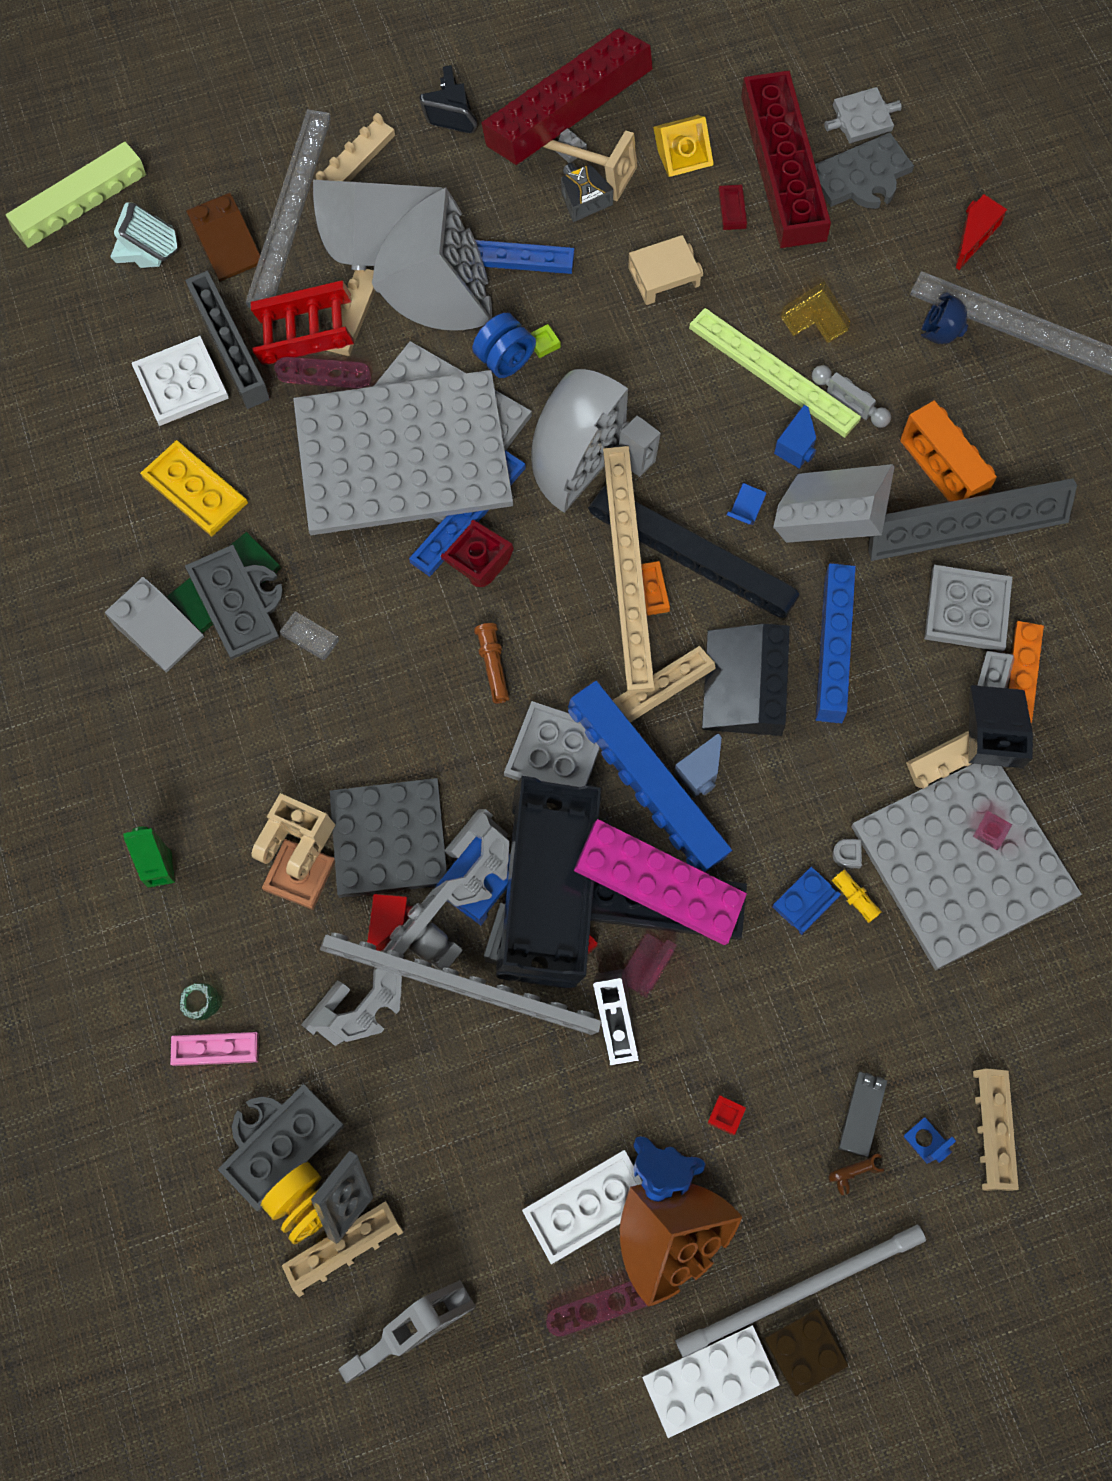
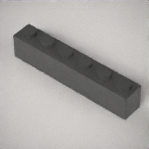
(227, 340)

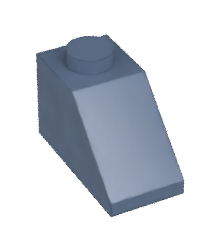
(700, 768)

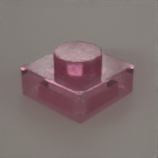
(992, 830)

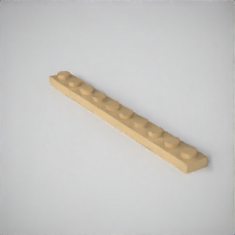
(628, 570)

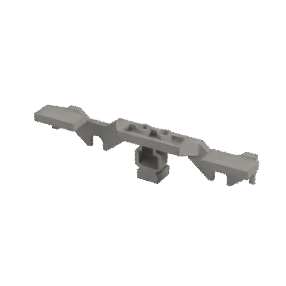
(418, 934)

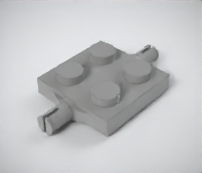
(863, 115)

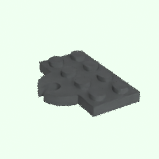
(863, 172)
(236, 600)
(277, 1142)

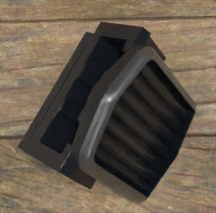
(450, 105)

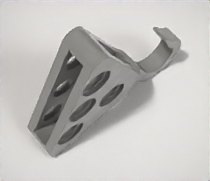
(397, 1336)

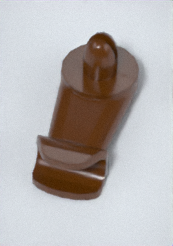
(843, 1174)

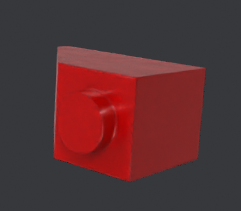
(386, 915)

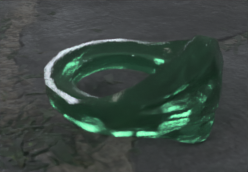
(212, 1005)

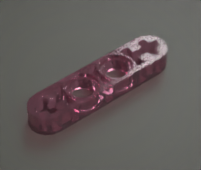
(323, 368)
(604, 1312)

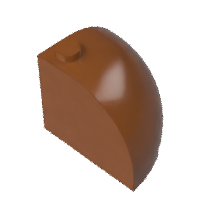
(673, 1238)

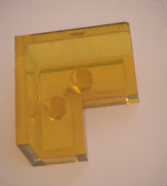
(816, 307)

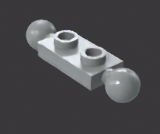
(851, 396)

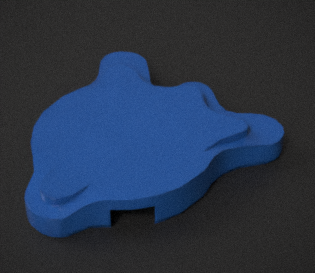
(664, 1169)

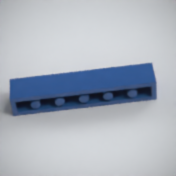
(835, 643)

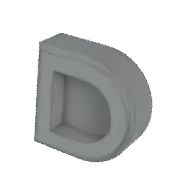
(848, 853)

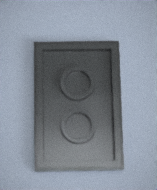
(342, 1197)

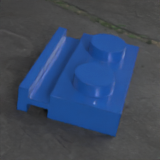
(806, 900)

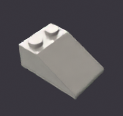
(153, 624)

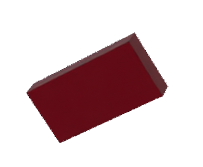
(732, 207)

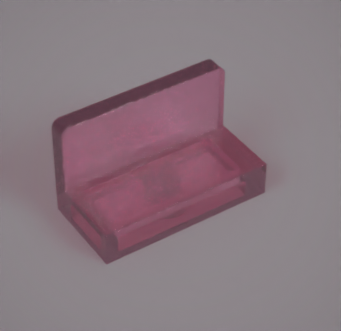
(648, 964)

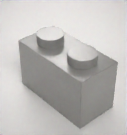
(642, 444)

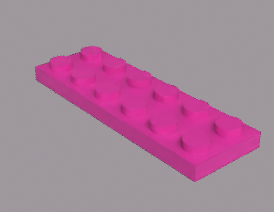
(660, 882)

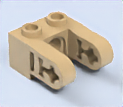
(300, 821)

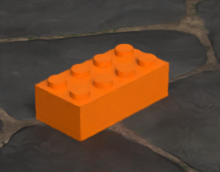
(946, 454)

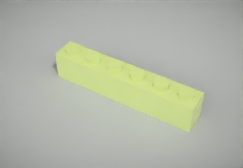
(76, 194)

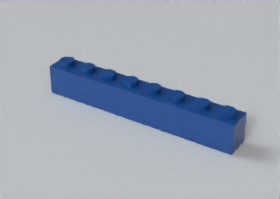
(648, 778)

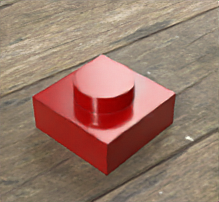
(726, 1115)

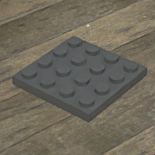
(388, 837)

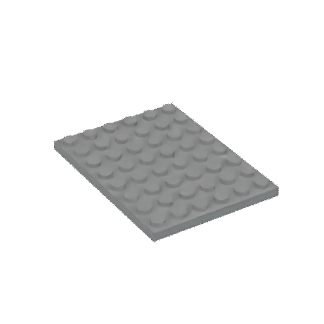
(401, 452)

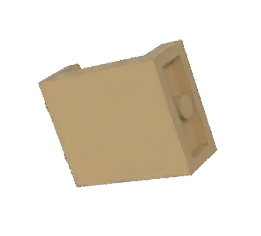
(664, 267)

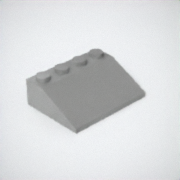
(835, 504)

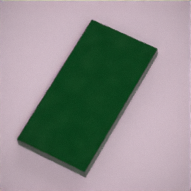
(187, 599)

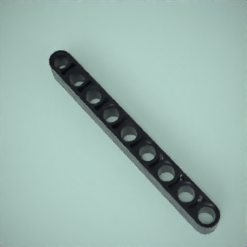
(706, 558)

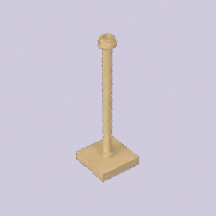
(618, 166)

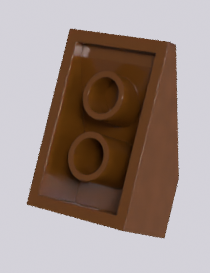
(224, 236)

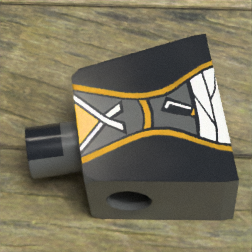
(585, 191)

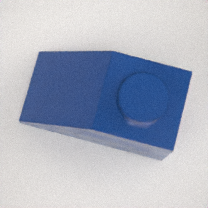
(798, 440)

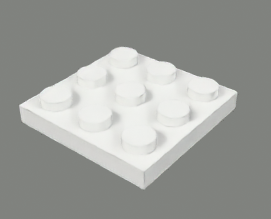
(179, 380)

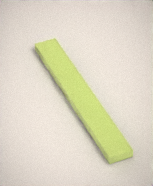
(775, 372)

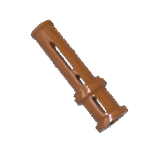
(491, 651)

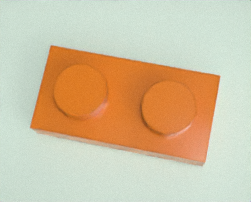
(654, 589)

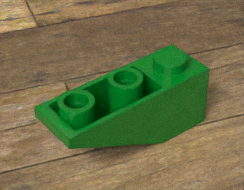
(150, 856)

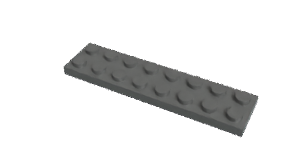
(974, 519)

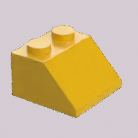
(684, 145)

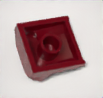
(479, 554)

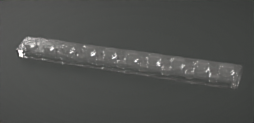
(289, 206)
(1018, 323)

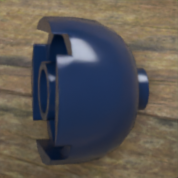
(946, 320)

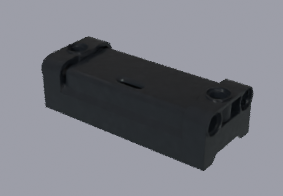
(545, 898)

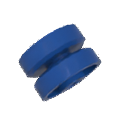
(503, 345)

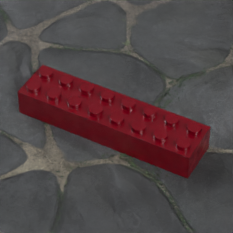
(567, 96)
(785, 159)

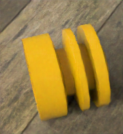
(293, 1197)

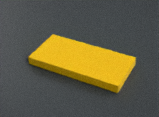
(194, 488)

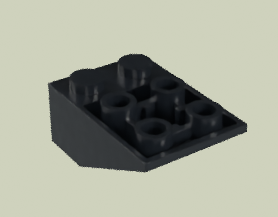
(999, 727)

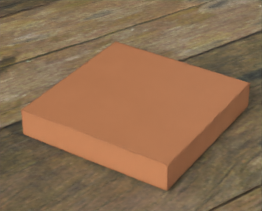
(304, 891)

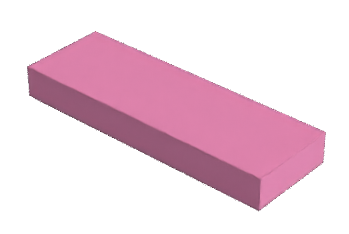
(214, 1049)

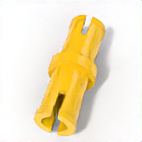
(856, 896)

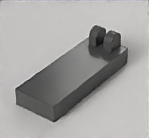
(862, 1114)

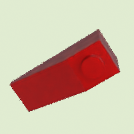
(981, 222)

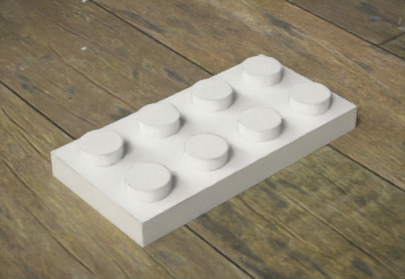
(582, 1207)
(710, 1381)

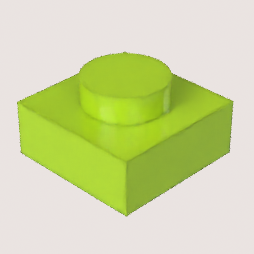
(545, 341)

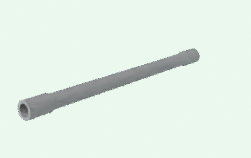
(703, 1337)

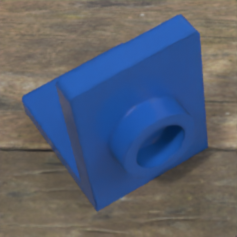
(747, 504)
(938, 1148)

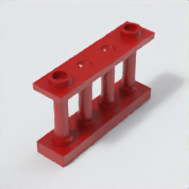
(297, 303)

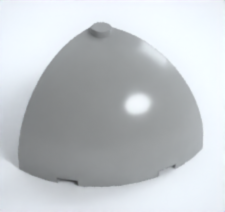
(359, 216)
(434, 268)
(573, 430)

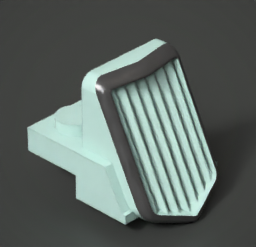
(143, 238)

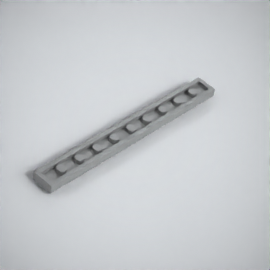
(449, 980)

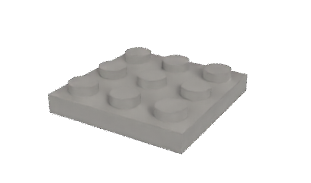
(968, 608)
(552, 748)

